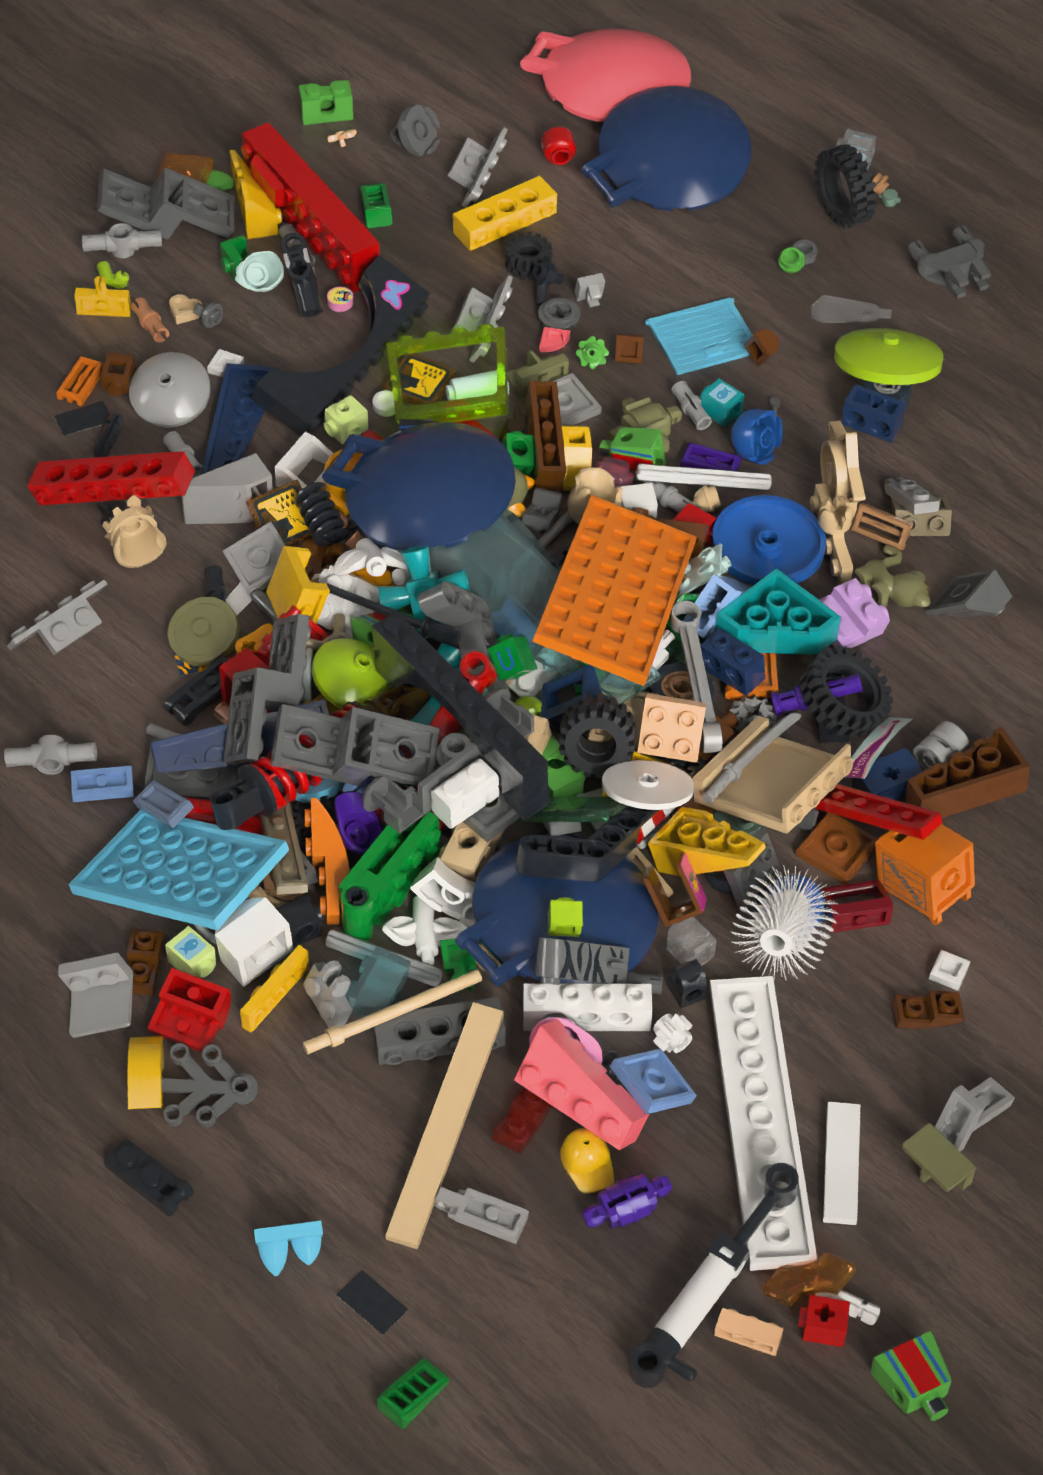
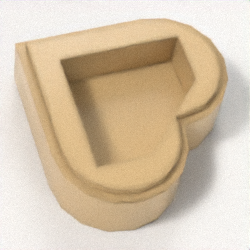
(182, 308)

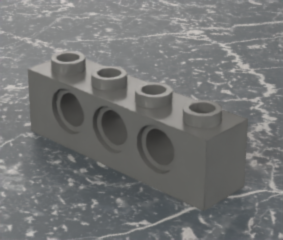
(421, 1026)

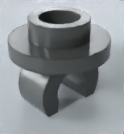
(210, 313)

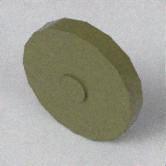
(203, 631)

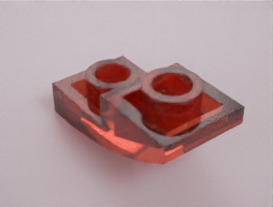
(522, 1121)

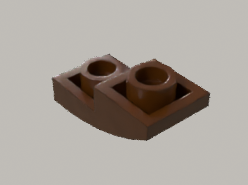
(144, 959)
(931, 1011)

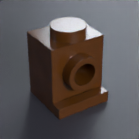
(116, 380)

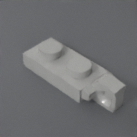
(483, 1212)

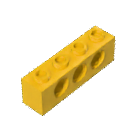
(504, 213)

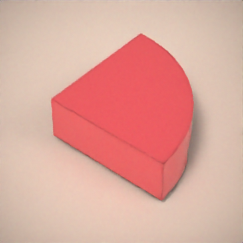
(553, 339)

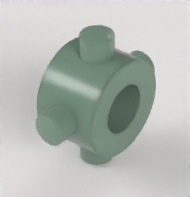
(890, 198)

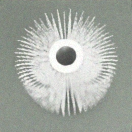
(784, 922)

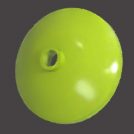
(347, 672)

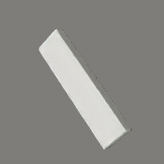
(841, 1163)

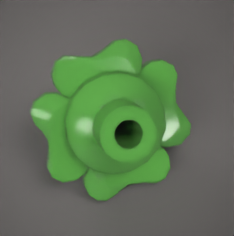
(592, 352)

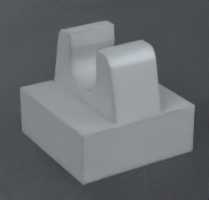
(590, 289)

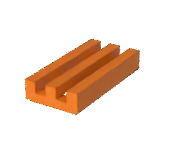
(85, 383)

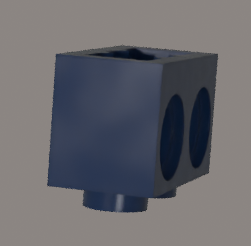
(873, 413)
(733, 661)

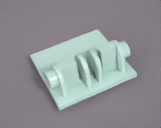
(702, 569)

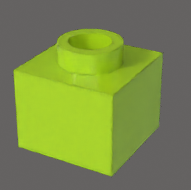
(565, 917)

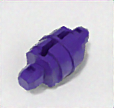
(627, 1201)

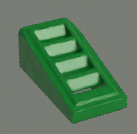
(376, 205)
(403, 1416)

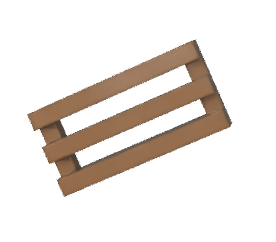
(904, 535)

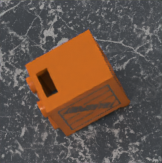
(928, 871)

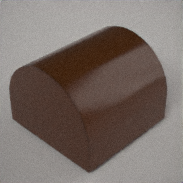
(762, 346)

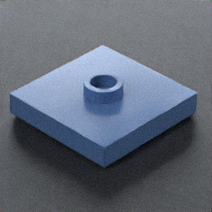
(653, 1081)

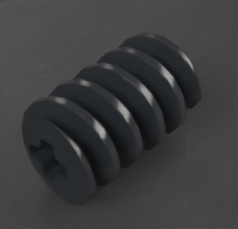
(320, 515)

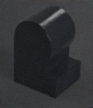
(686, 979)

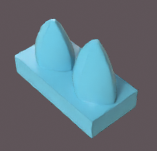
(273, 1243)

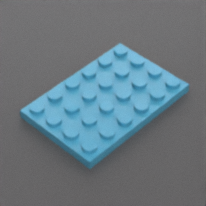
(179, 872)

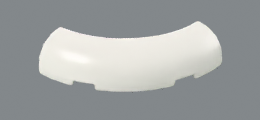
(445, 891)

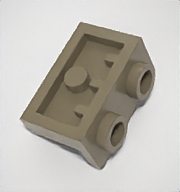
(926, 524)

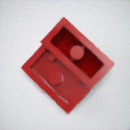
(190, 1010)

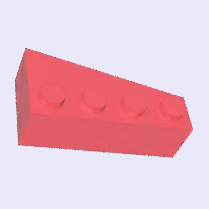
(580, 1088)

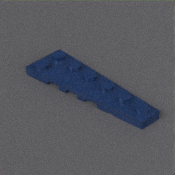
(235, 416)
(206, 747)

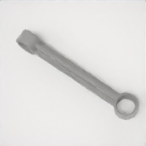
(711, 733)

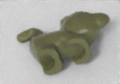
(903, 589)

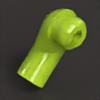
(113, 280)

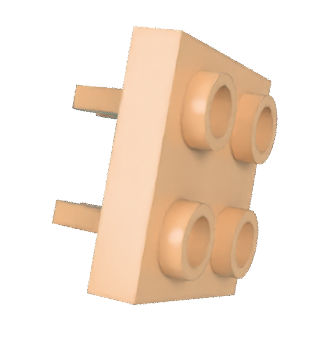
(671, 727)

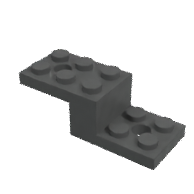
(166, 203)
(266, 689)
(354, 746)

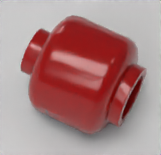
(558, 145)

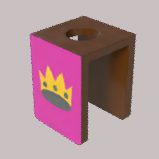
(669, 914)

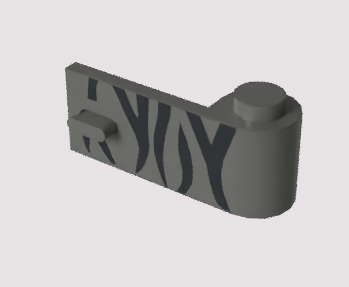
(580, 962)

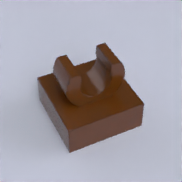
(629, 348)

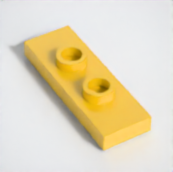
(280, 982)

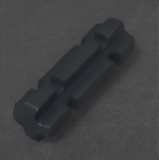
(108, 436)

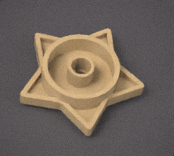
(841, 466)

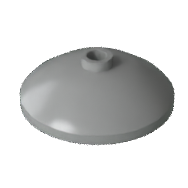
(171, 402)

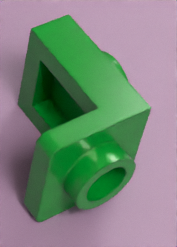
(232, 253)

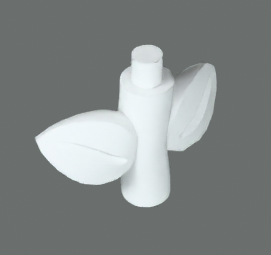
(370, 556)
(422, 930)

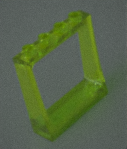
(458, 409)

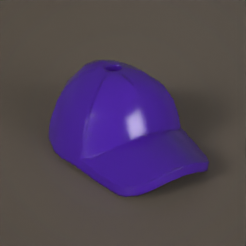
(356, 822)

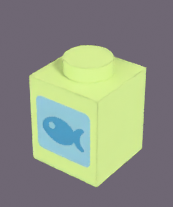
(191, 953)

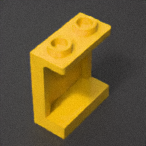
(292, 586)

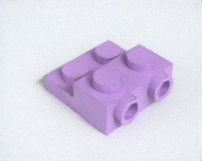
(859, 613)

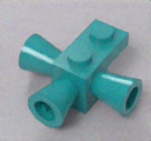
(420, 580)

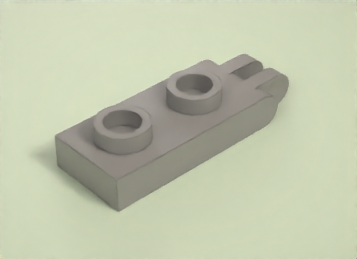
(911, 495)

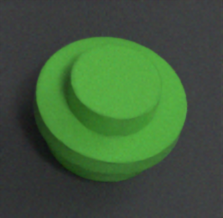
(791, 260)

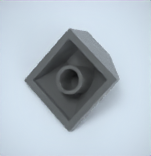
(972, 596)

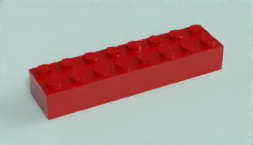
(314, 208)

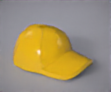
(588, 1164)

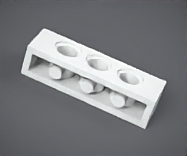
(590, 1005)

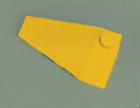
(257, 209)

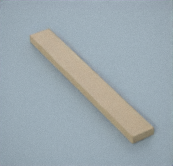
(444, 1126)

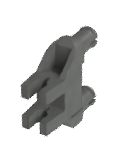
(955, 265)

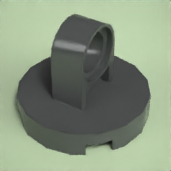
(416, 130)

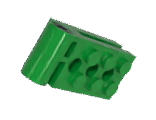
(386, 874)

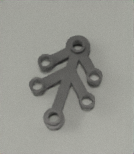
(202, 1086)

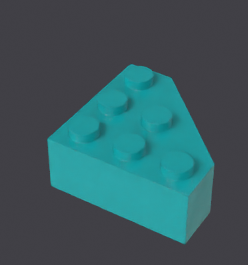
(780, 618)

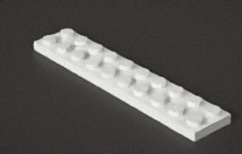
(761, 1116)

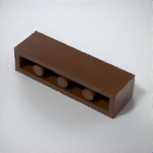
(546, 428)

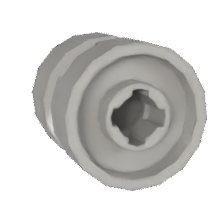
(940, 745)

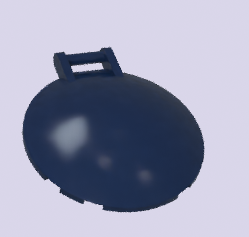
(671, 150)
(425, 484)
(514, 914)

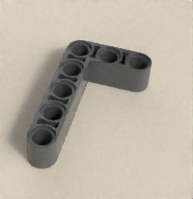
(464, 613)

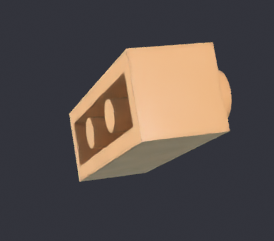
(748, 1331)

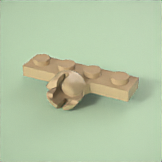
(834, 521)

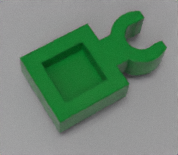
(456, 960)

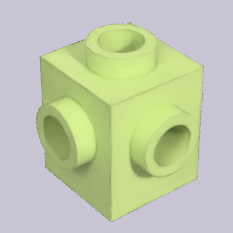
(345, 419)

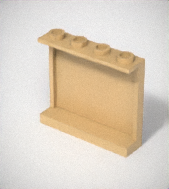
(778, 783)

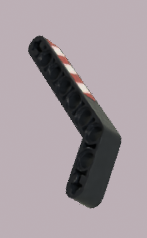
(596, 856)

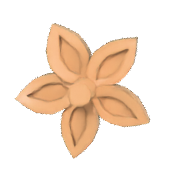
(341, 135)

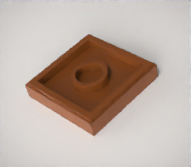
(837, 848)

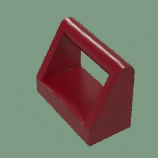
(860, 913)

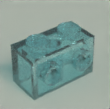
(379, 983)

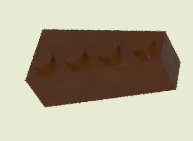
(971, 778)

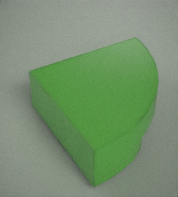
(220, 180)

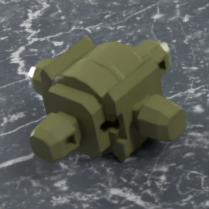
(648, 415)

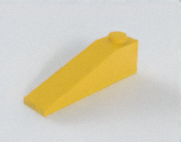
(706, 842)

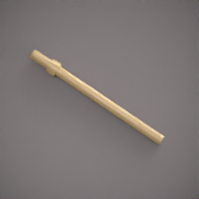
(335, 1035)

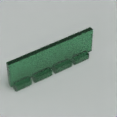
(577, 810)

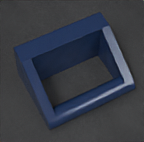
(550, 706)

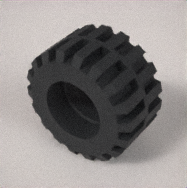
(596, 714)

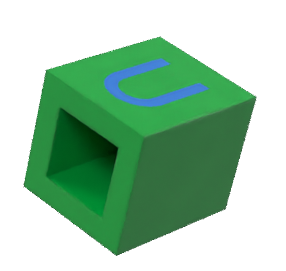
(512, 657)

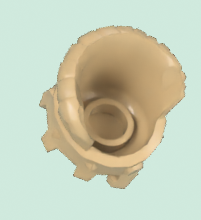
(134, 535)

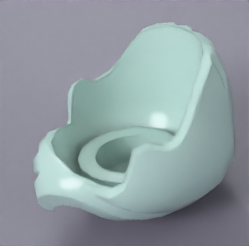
(260, 271)

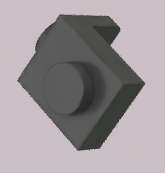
(543, 510)

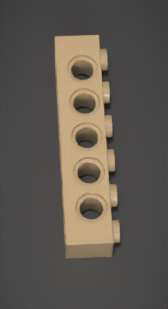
(470, 861)

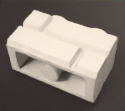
(465, 793)

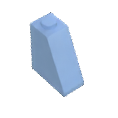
(713, 598)

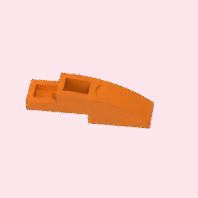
(328, 851)

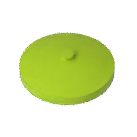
(888, 356)

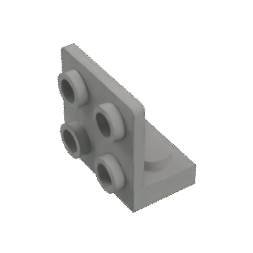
(99, 994)

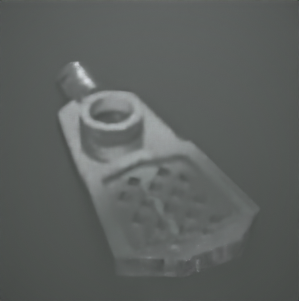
(840, 310)

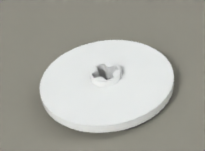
(647, 785)

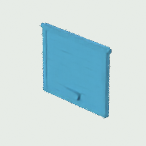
(701, 335)

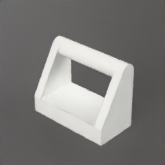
(297, 458)

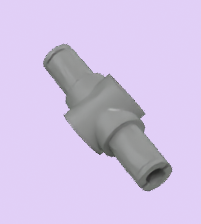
(122, 240)
(50, 754)

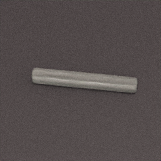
(360, 948)

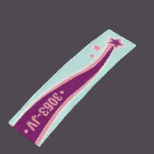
(874, 745)

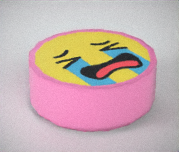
(340, 299)

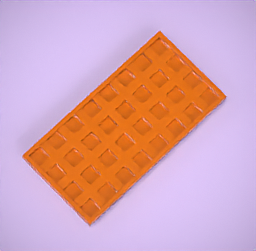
(616, 590)

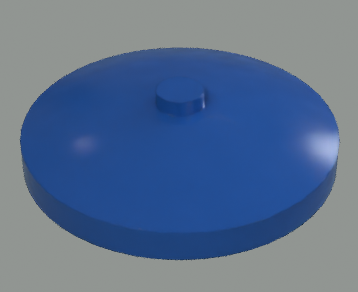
(769, 535)

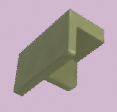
(538, 369)
(939, 1159)

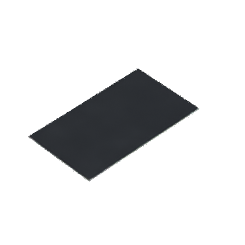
(82, 418)
(372, 1302)

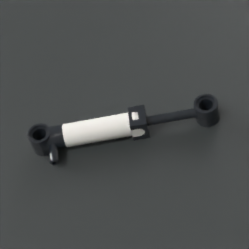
(723, 1264)

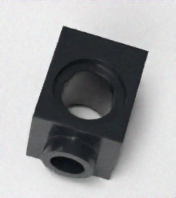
(302, 919)

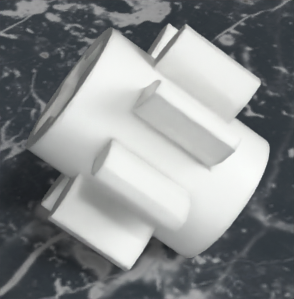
(672, 1033)

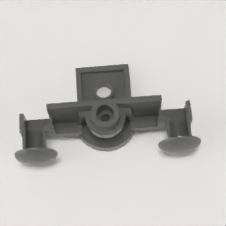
(452, 755)

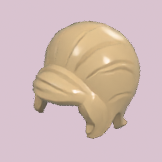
(591, 482)

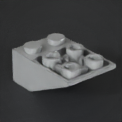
(222, 493)

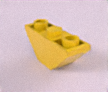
(577, 452)

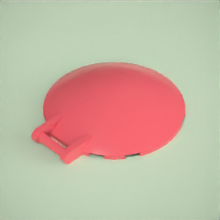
(604, 68)

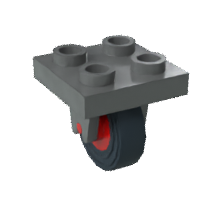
(739, 879)

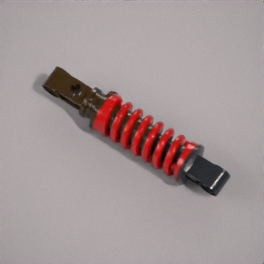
(272, 788)

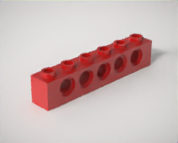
(111, 478)

